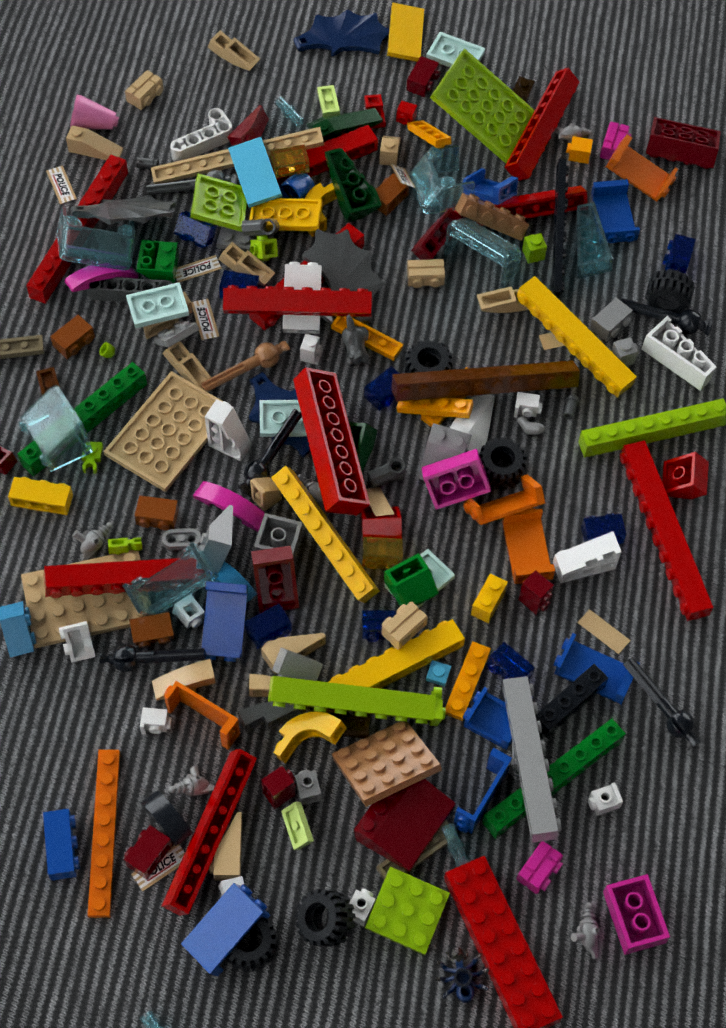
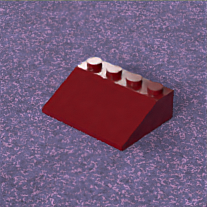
(683, 143)
(404, 823)

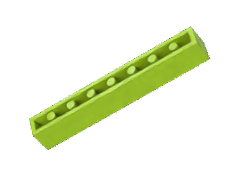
(653, 427)
(351, 698)

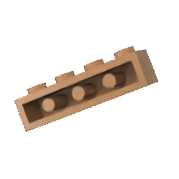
(491, 216)

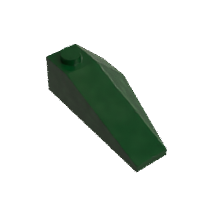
(336, 125)
(352, 190)
(364, 441)

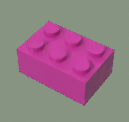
(456, 479)
(636, 914)

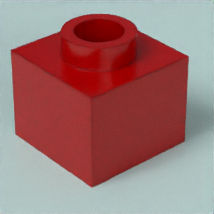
(406, 112)

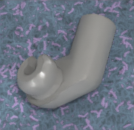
(529, 427)

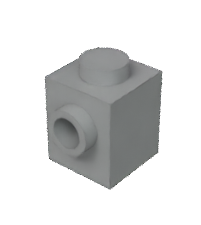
(625, 351)
(307, 787)

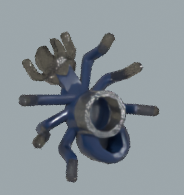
(462, 976)

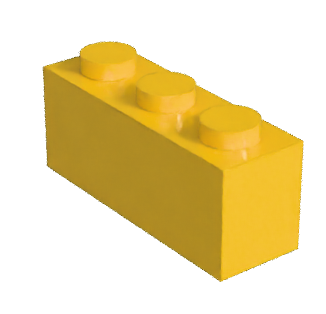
(40, 495)

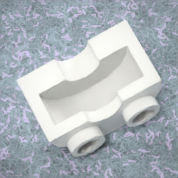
(78, 641)

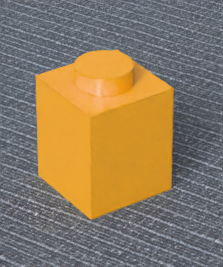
(579, 149)

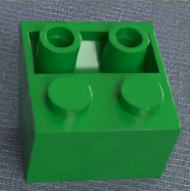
(158, 260)
(411, 581)

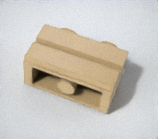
(144, 90)
(425, 273)
(404, 624)

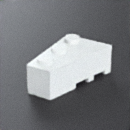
(226, 431)
(587, 558)

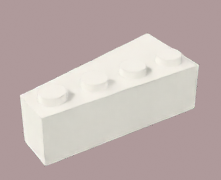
(678, 354)

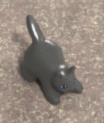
(354, 339)

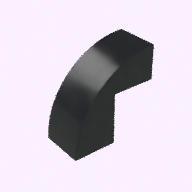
(166, 817)

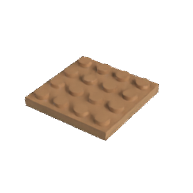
(386, 762)

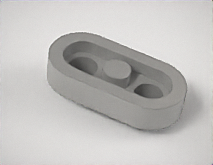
(181, 538)

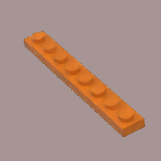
(104, 834)

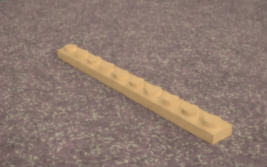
(222, 159)

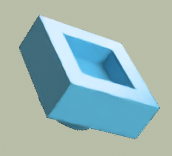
(438, 673)

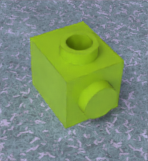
(534, 248)

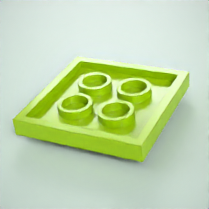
(218, 202)
(407, 910)

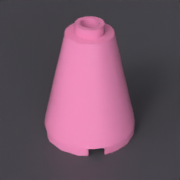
(92, 115)

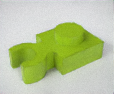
(91, 459)
(122, 545)
(440, 711)

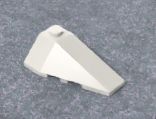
(479, 421)

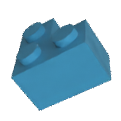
(15, 626)

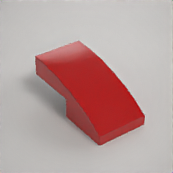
(375, 101)

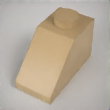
(389, 150)
(265, 492)

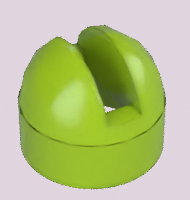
(107, 350)

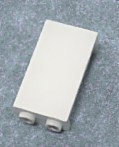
(299, 277)

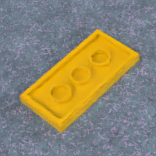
(405, 32)
(291, 213)

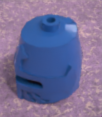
(297, 186)

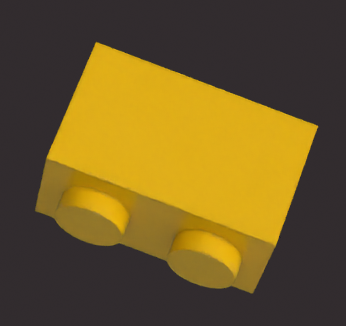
(489, 598)

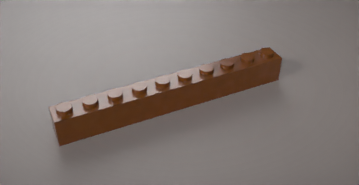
(485, 380)

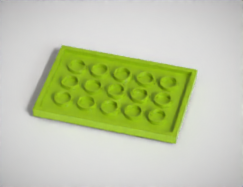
(483, 105)

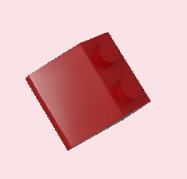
(686, 476)
(381, 526)

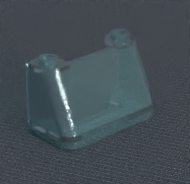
(56, 429)

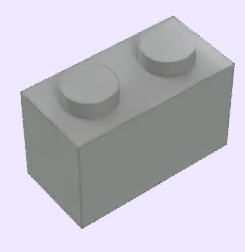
(611, 319)
(296, 666)

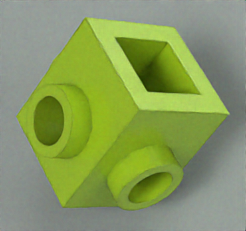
(264, 247)

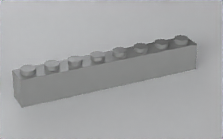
(530, 761)

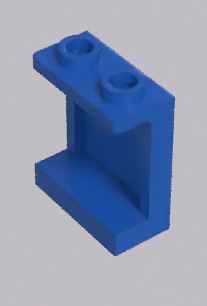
(492, 190)
(489, 719)

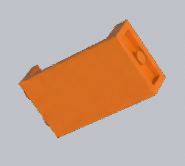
(640, 171)
(528, 498)
(527, 545)
(229, 723)

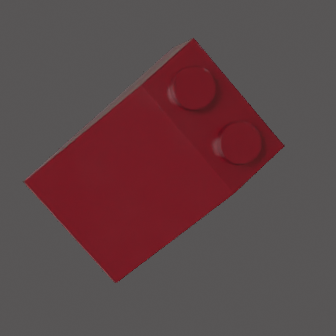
(275, 578)

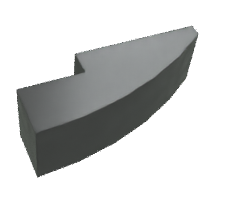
(266, 714)

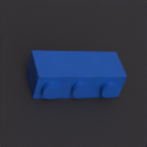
(60, 844)

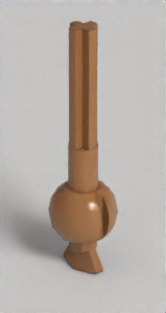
(265, 355)

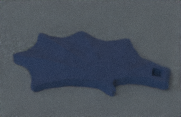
(344, 33)
(270, 391)

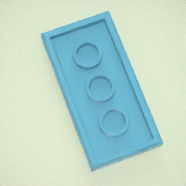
(255, 172)

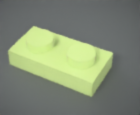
(328, 100)
(297, 825)

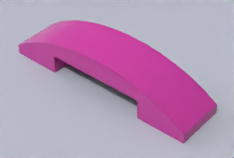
(82, 278)
(222, 498)

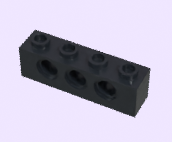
(571, 699)

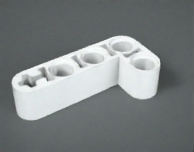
(203, 139)

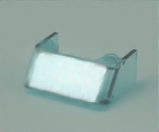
(438, 193)
(487, 244)
(94, 245)
(172, 583)

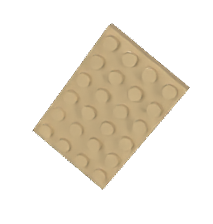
(164, 432)
(102, 612)

